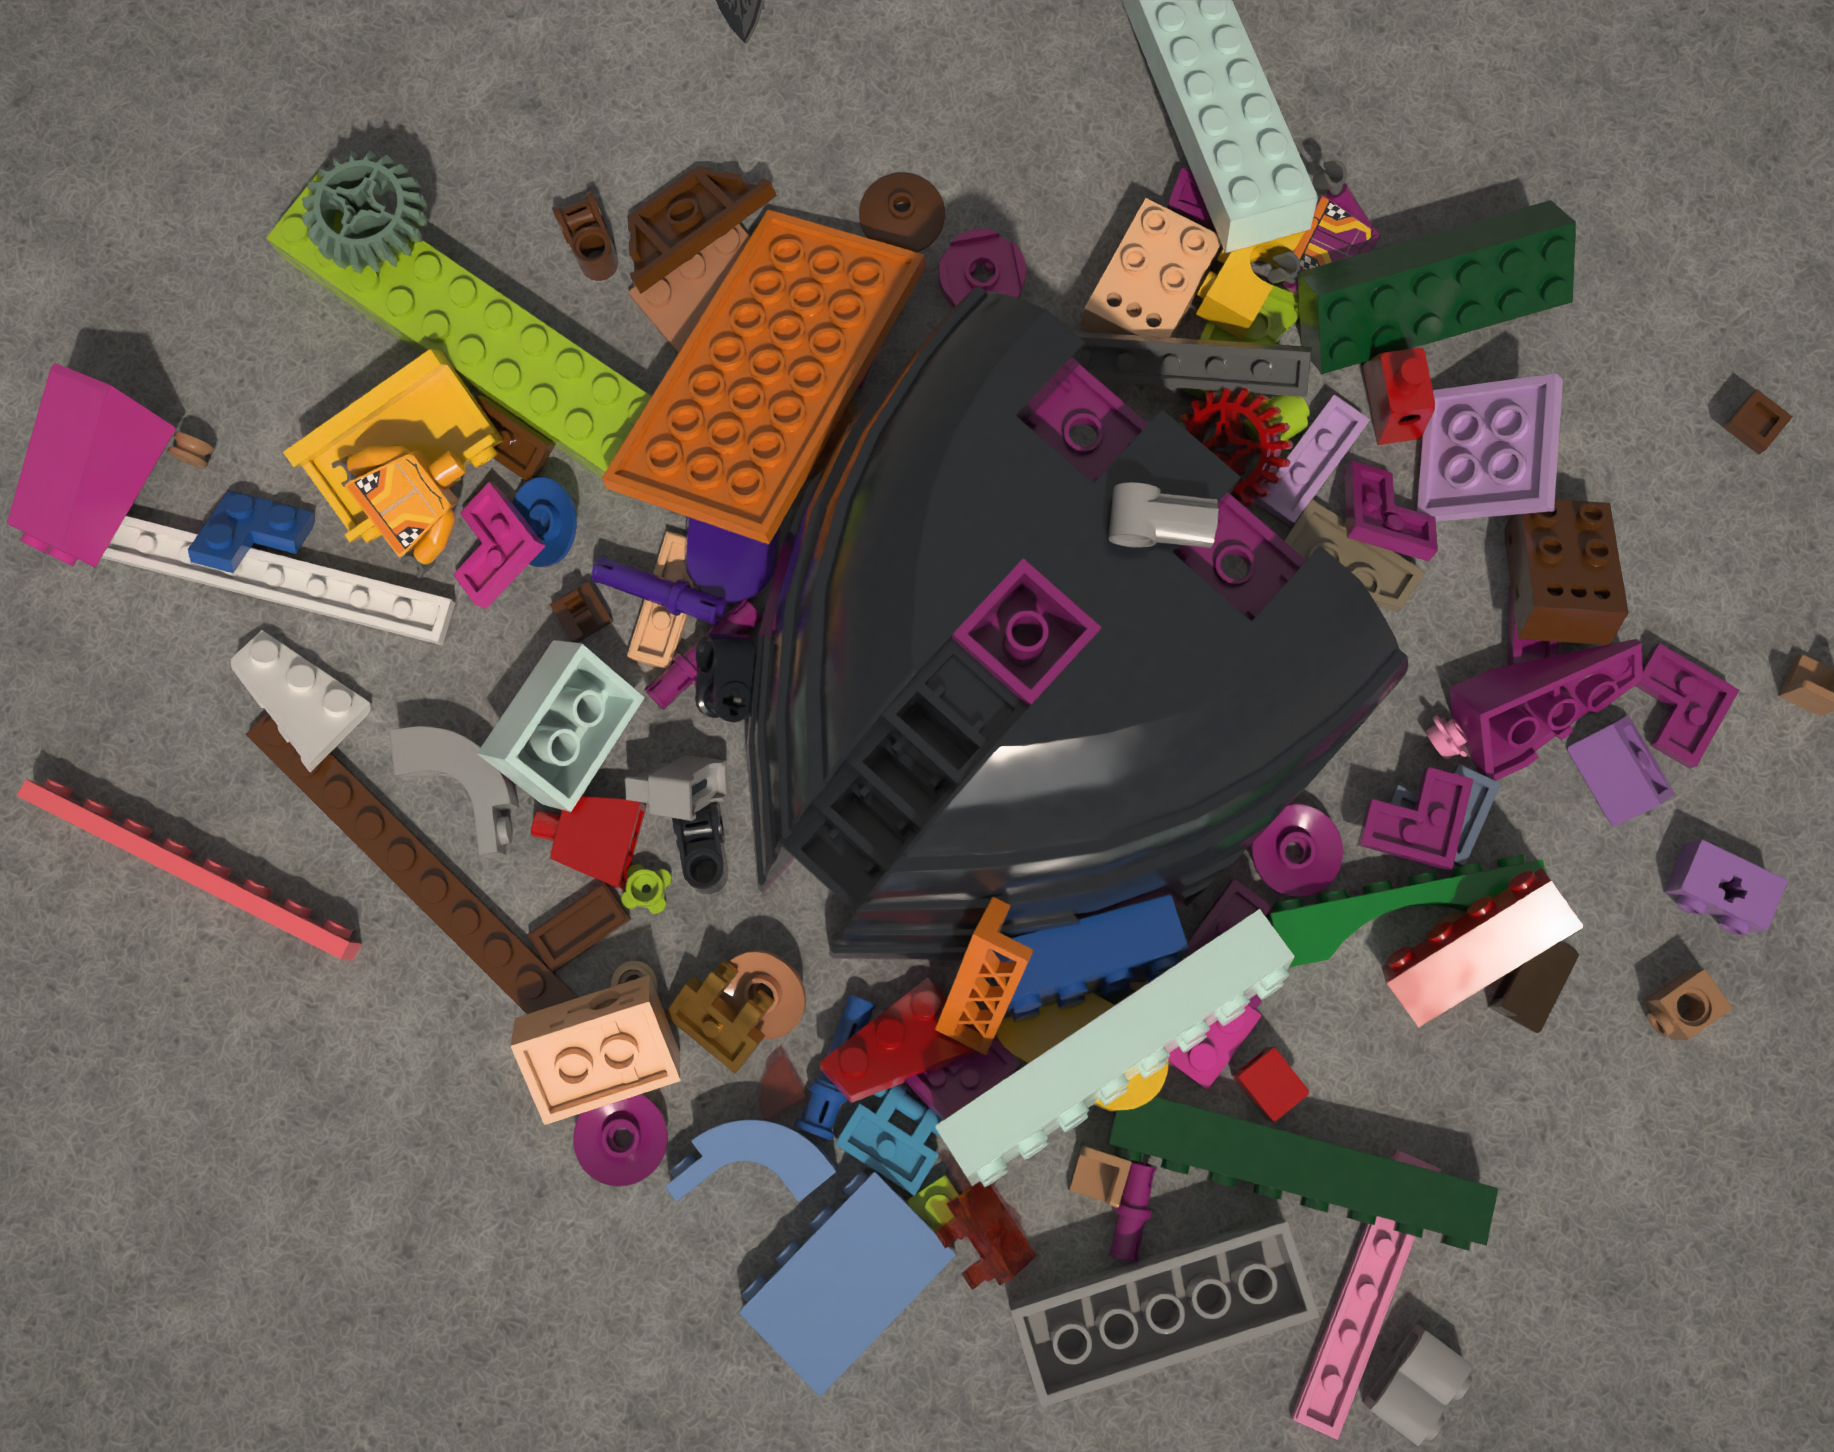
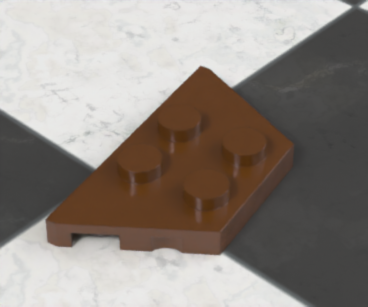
(688, 219)

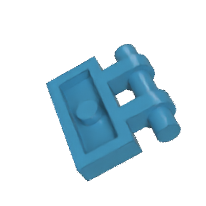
(887, 1147)

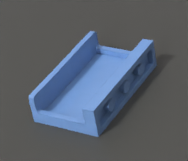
(845, 1281)

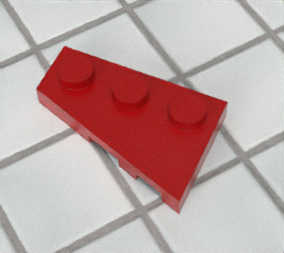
(895, 1046)

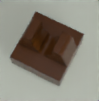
(1757, 422)
(581, 612)

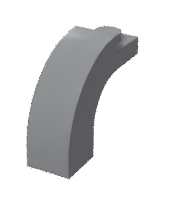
(440, 752)

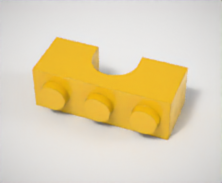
(1236, 292)

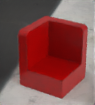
(1270, 1084)

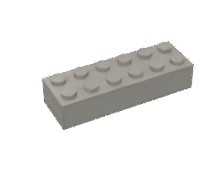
(1163, 1310)

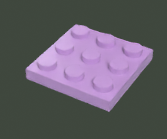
(1491, 449)

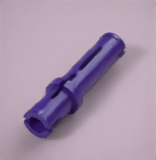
(675, 596)

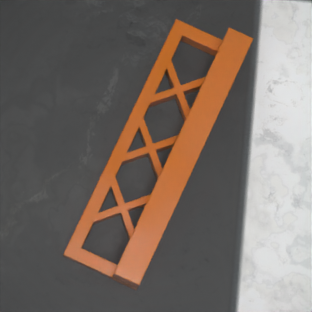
(972, 986)

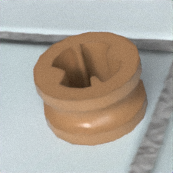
(190, 450)

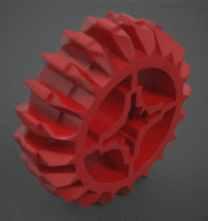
(1232, 430)

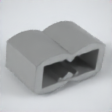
(1419, 1386)

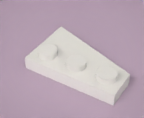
(301, 698)

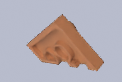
(684, 294)

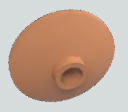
(767, 968)

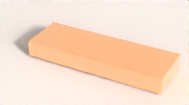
(657, 631)

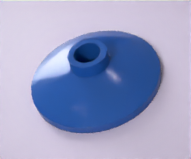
(551, 515)

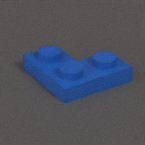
(245, 521)

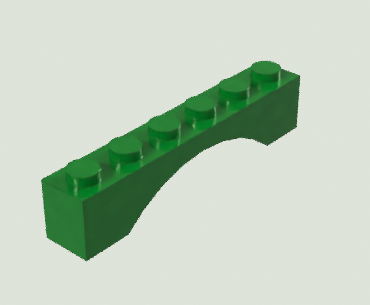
(1320, 929)

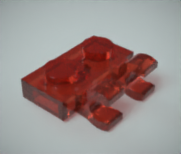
(991, 1231)

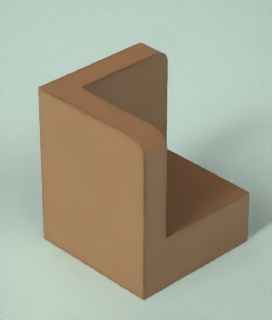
(1810, 685)
(1100, 1175)

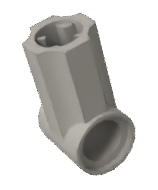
(1147, 516)

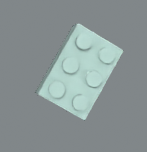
(561, 725)

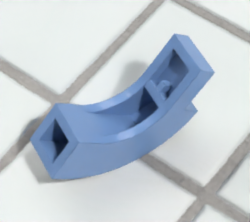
(774, 1144)

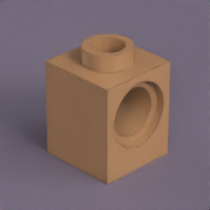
(1705, 1003)

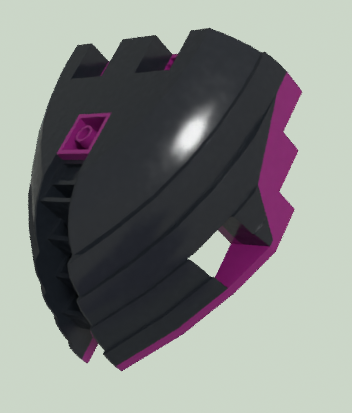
(1004, 698)

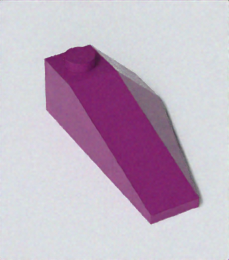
(1527, 704)

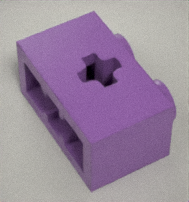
(1751, 889)

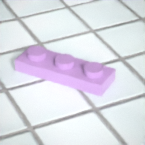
(1314, 460)

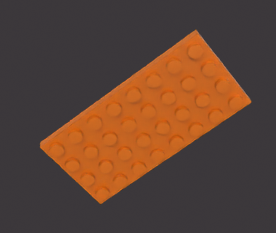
(765, 375)

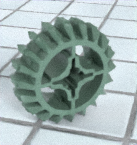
(373, 232)

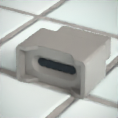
(680, 787)

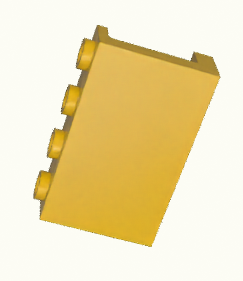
(414, 408)

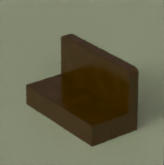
(1533, 988)

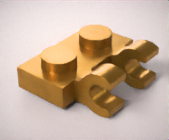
(715, 1024)

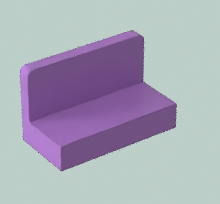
(1621, 771)

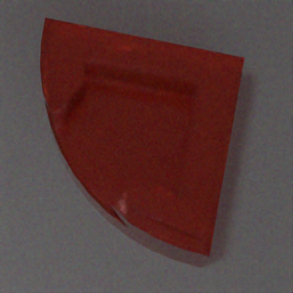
(779, 1089)

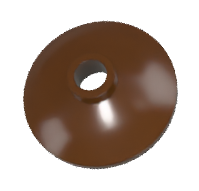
(909, 229)

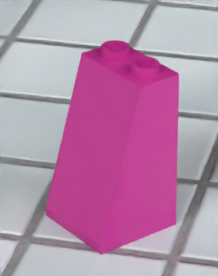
(83, 466)

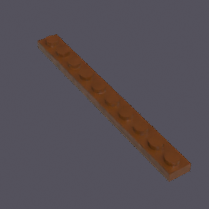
(418, 873)

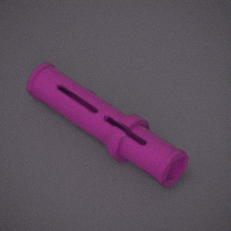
(684, 667)

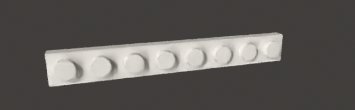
(288, 582)

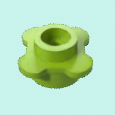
(634, 893)

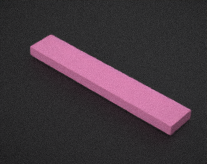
(1354, 1322)

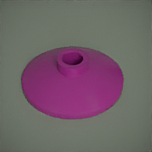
(1319, 851)
(617, 1164)

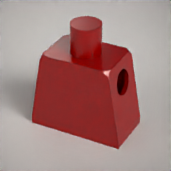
(1399, 387)
(594, 836)

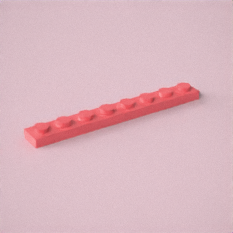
(175, 859)

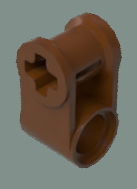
(586, 232)

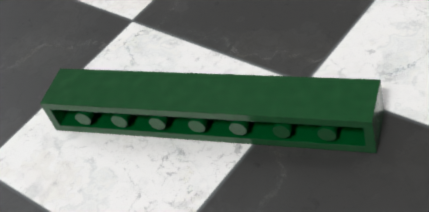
(1308, 1168)

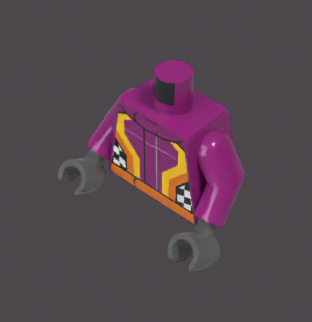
(1336, 232)

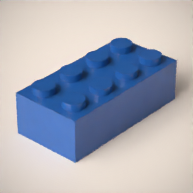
(1097, 956)

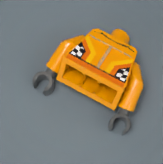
(406, 498)

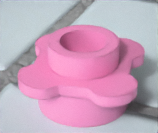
(1447, 737)

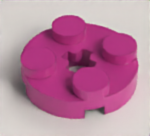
(986, 249)

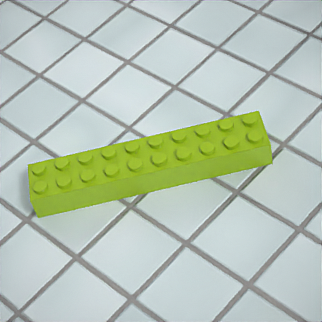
(484, 337)

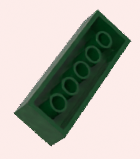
(1437, 286)

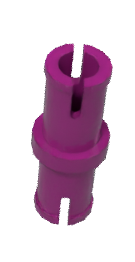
(1133, 1212)

